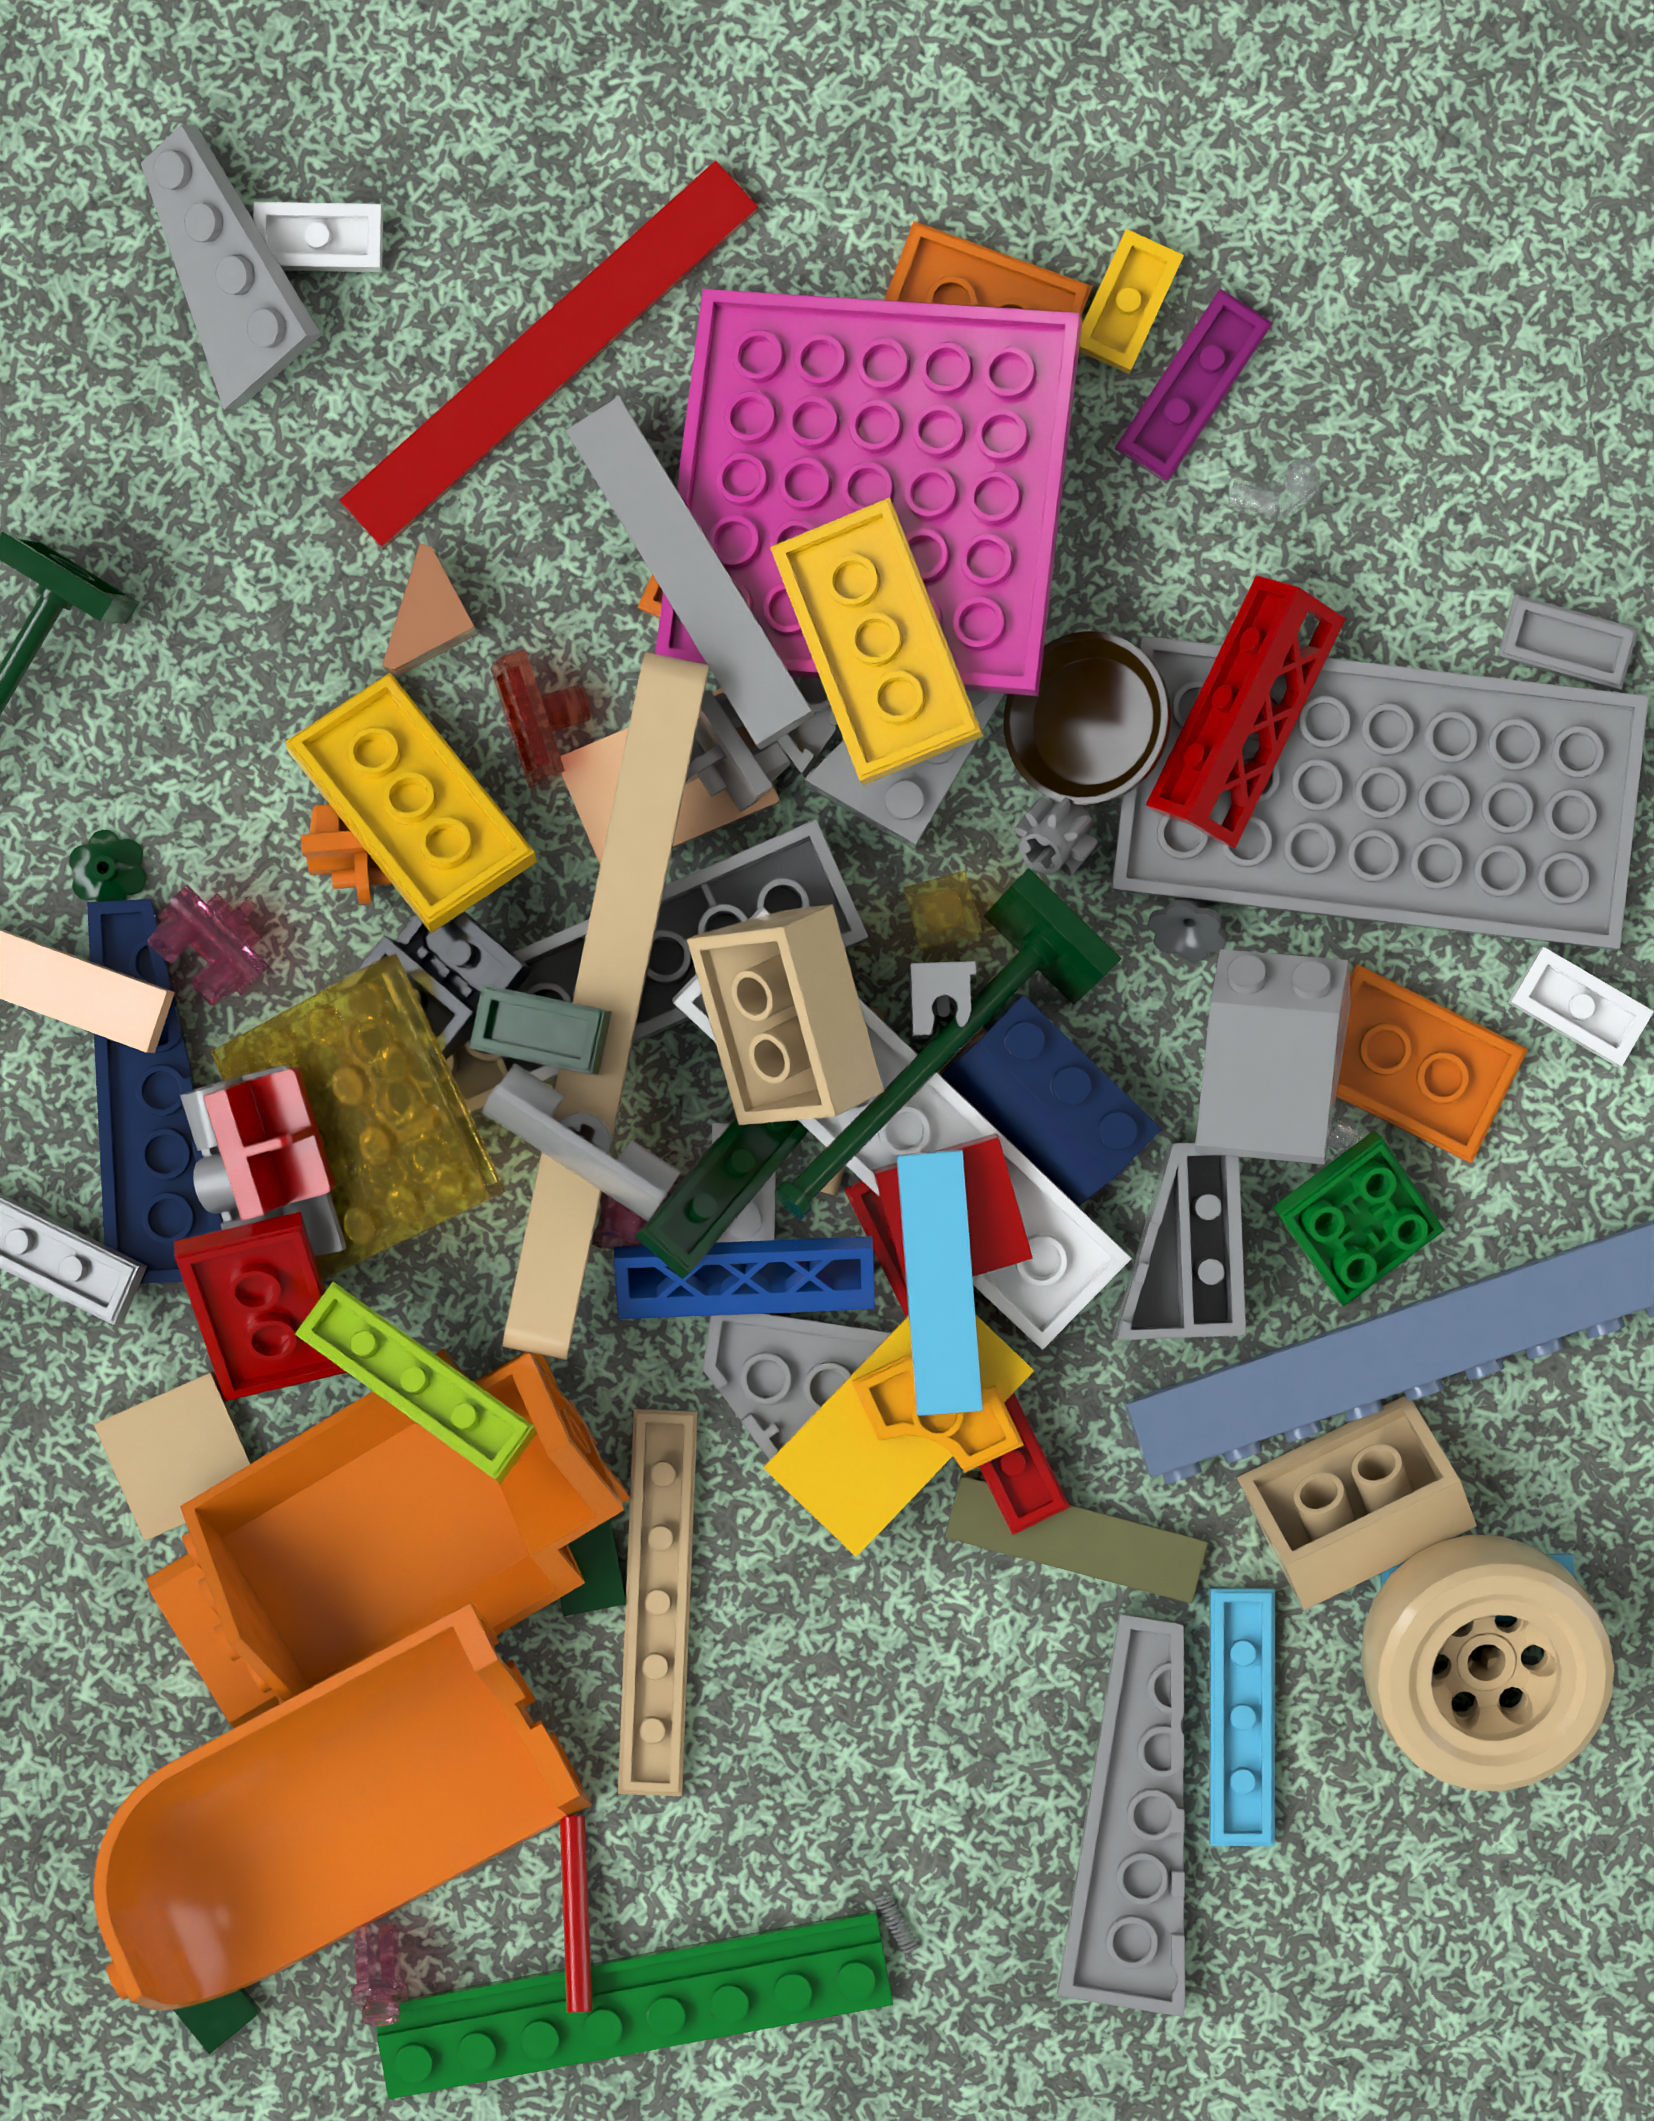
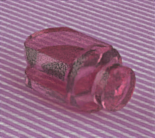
(378, 1996)

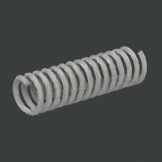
(896, 1926)

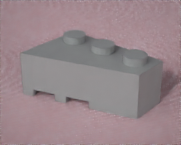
(1189, 1253)

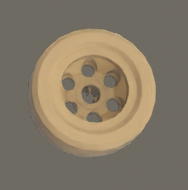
(1448, 1606)

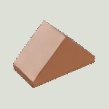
(428, 617)

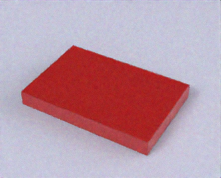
(250, 1298)

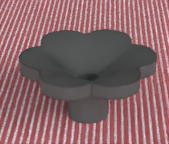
(1187, 929)

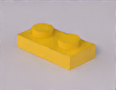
(1128, 301)

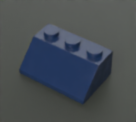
(1049, 1099)

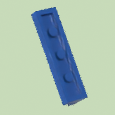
(749, 1279)

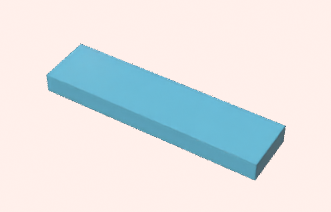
(939, 1282)
(1241, 1716)

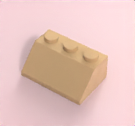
(786, 1016)
(1357, 1501)

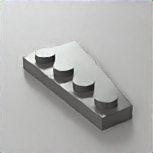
(232, 281)

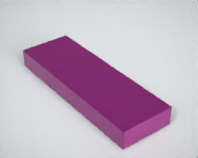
(1193, 386)

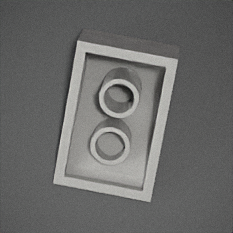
(1273, 1056)

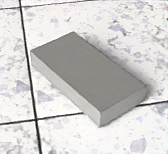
(1567, 643)

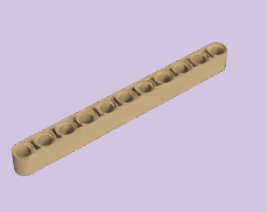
(612, 980)

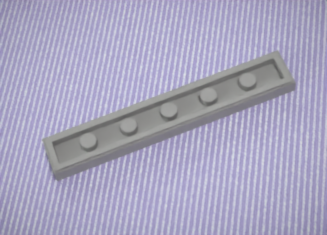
(690, 573)

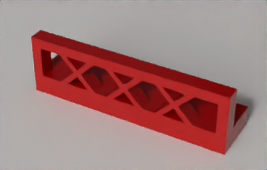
(1238, 703)

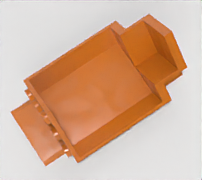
(375, 1535)

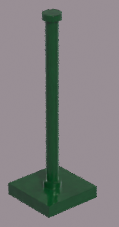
(60, 586)
(1049, 941)

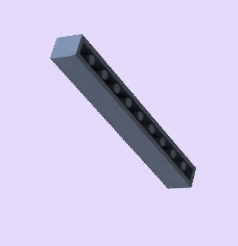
(1395, 1353)

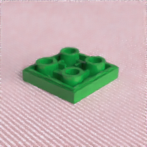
(1358, 1218)

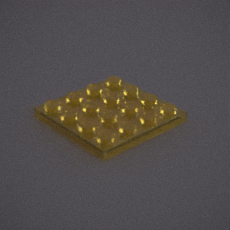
(382, 1106)

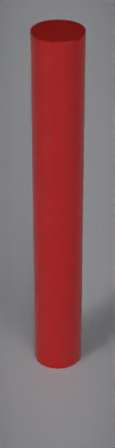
(576, 1914)

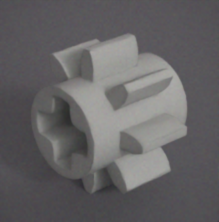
(1055, 836)

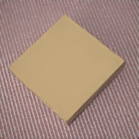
(172, 1451)

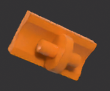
(337, 852)

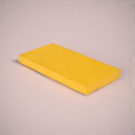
(876, 641)
(411, 802)
(851, 1476)

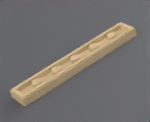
(657, 1602)

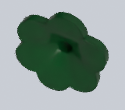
(124, 872)

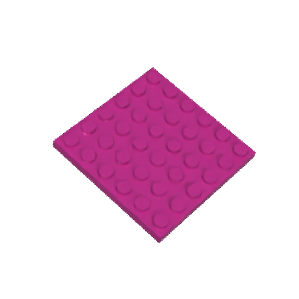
(855, 401)

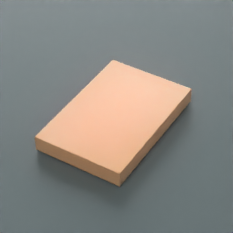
(592, 782)

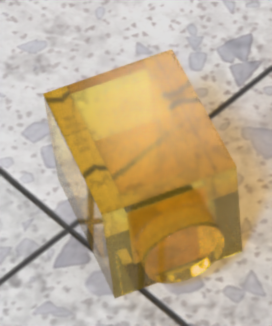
(942, 911)

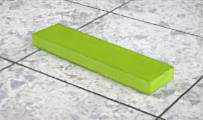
(417, 1382)

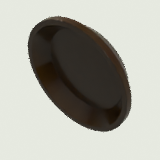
(1094, 722)

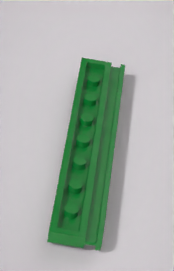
(636, 2005)

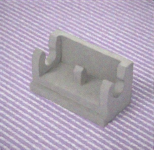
(939, 983)

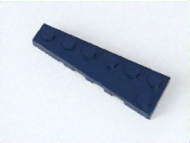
(141, 1118)

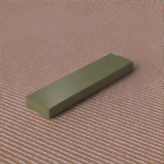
(1083, 1543)

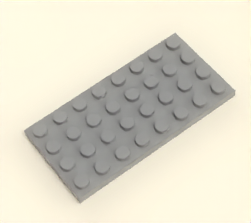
(1413, 805)

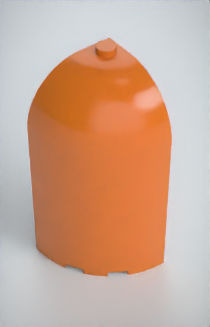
(326, 1816)

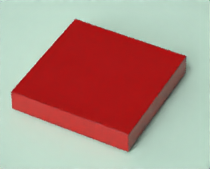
(992, 1208)

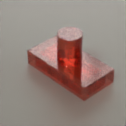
(536, 716)

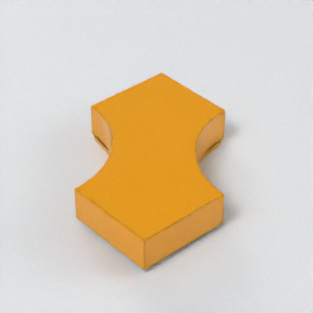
(969, 1436)

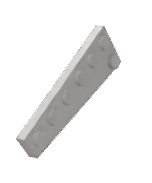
(1130, 1873)

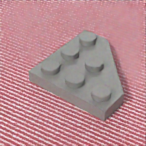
(781, 1369)

